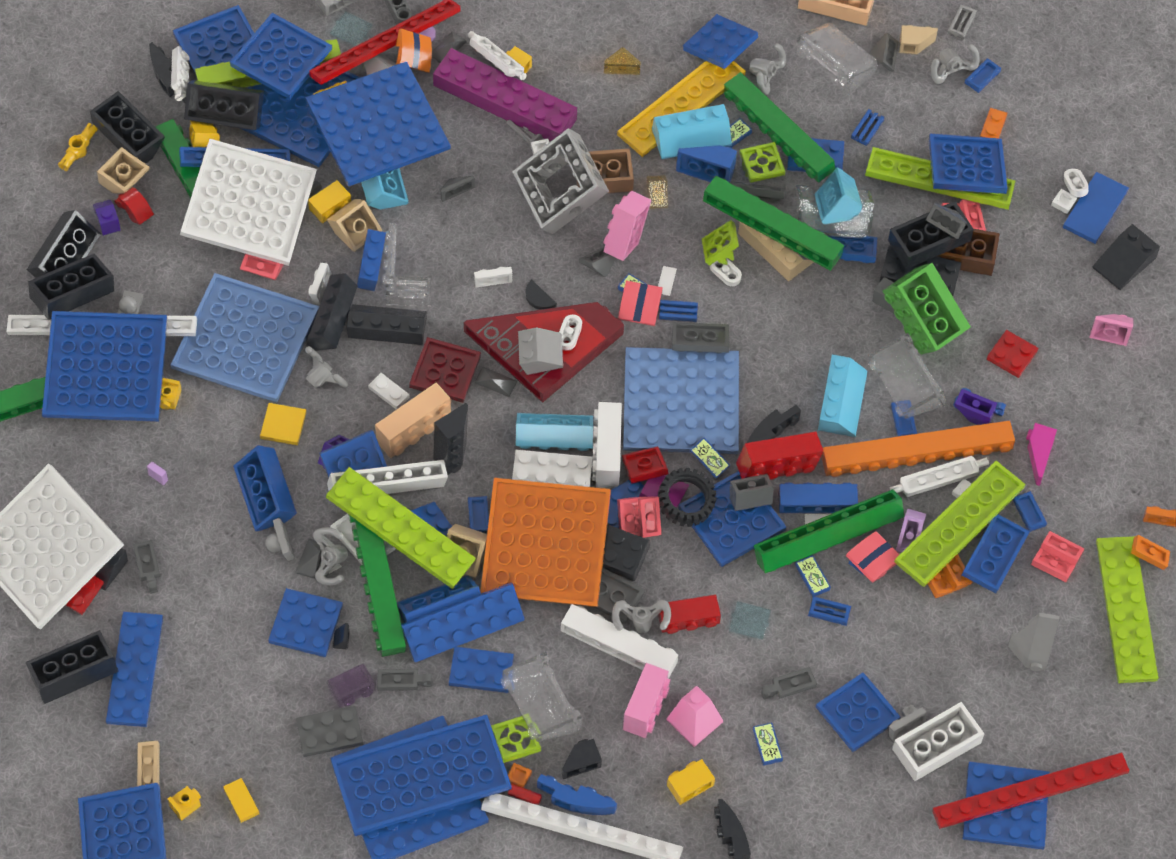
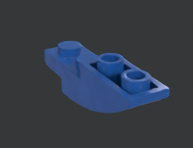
(583, 801)

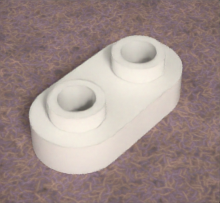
(1076, 182)
(727, 271)
(570, 334)

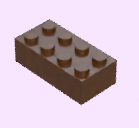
(978, 254)

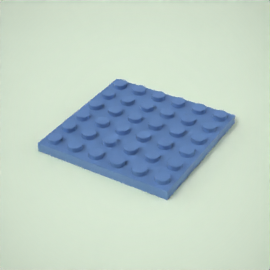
(246, 337)
(681, 399)

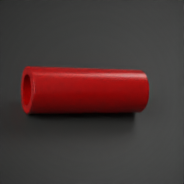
(525, 794)

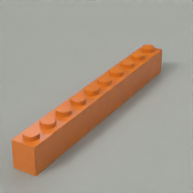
(918, 448)

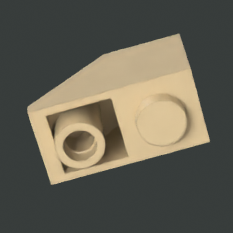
(915, 39)

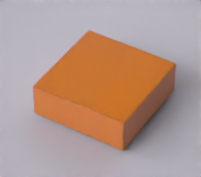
(519, 775)

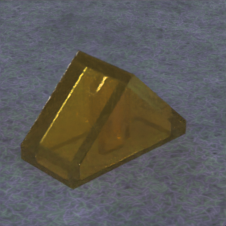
(622, 63)
(657, 191)

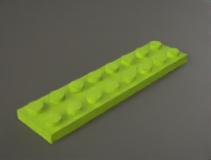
(918, 174)
(959, 523)
(400, 527)
(1126, 611)

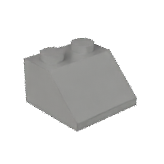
(540, 350)

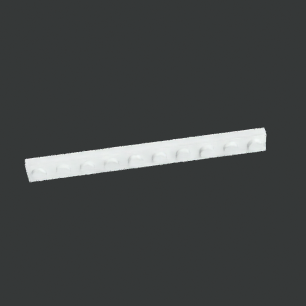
(41, 325)
(580, 827)

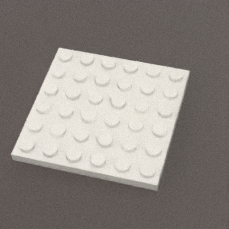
(248, 202)
(50, 546)

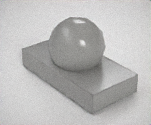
(130, 302)
(280, 540)

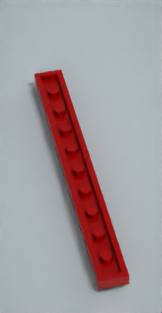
(383, 41)
(1030, 790)

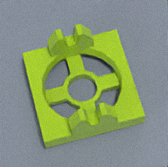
(775, 158)
(719, 236)
(533, 747)

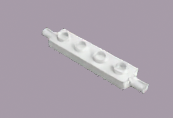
(496, 56)
(179, 73)
(939, 476)

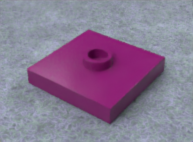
(675, 493)

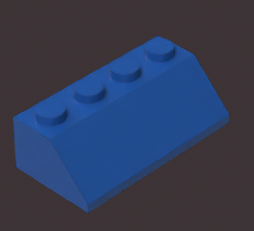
(264, 487)
(437, 599)

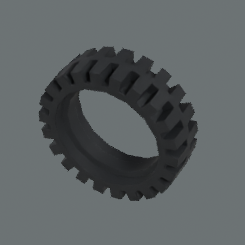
(693, 478)

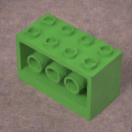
(926, 309)

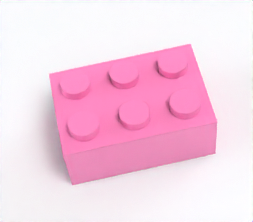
(626, 225)
(646, 700)

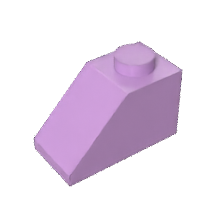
(910, 529)

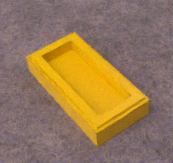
(241, 800)

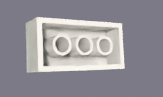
(607, 445)
(552, 468)
(938, 741)

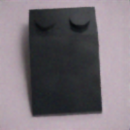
(1127, 257)

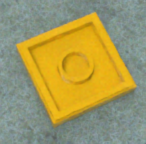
(283, 424)

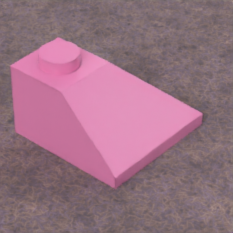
(1112, 328)
(695, 716)

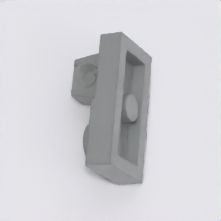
(912, 718)

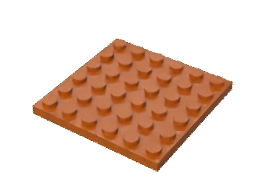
(546, 541)

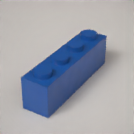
(816, 497)

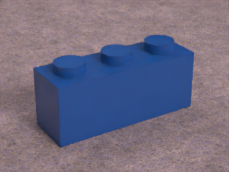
(371, 260)

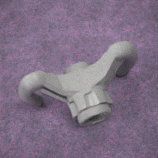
(953, 62)
(765, 69)
(322, 372)
(330, 555)
(641, 616)

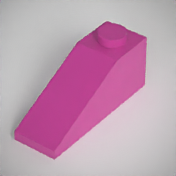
(1039, 448)

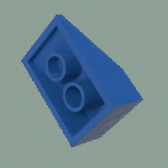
(707, 162)

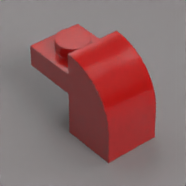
(135, 206)

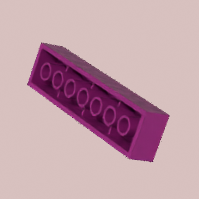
(503, 95)

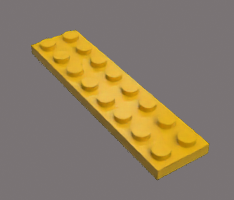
(690, 93)

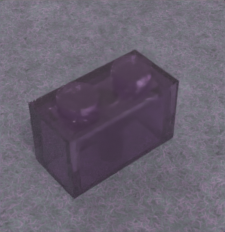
(351, 685)

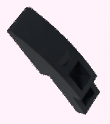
(162, 68)
(775, 424)
(731, 831)

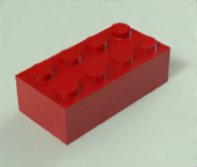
(780, 456)

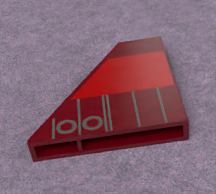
(500, 340)

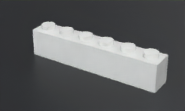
(402, 477)
(621, 644)

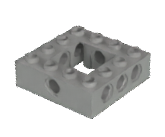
(531, 177)

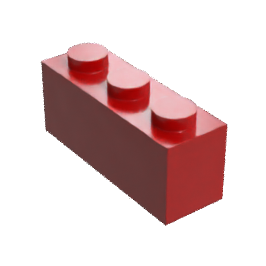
(692, 613)

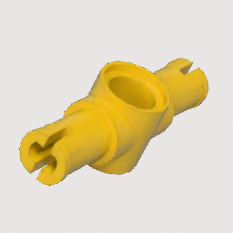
(75, 152)

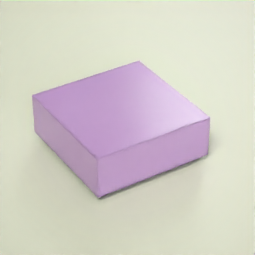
(157, 473)

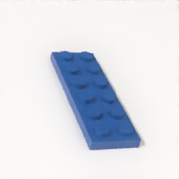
(463, 622)
(136, 666)

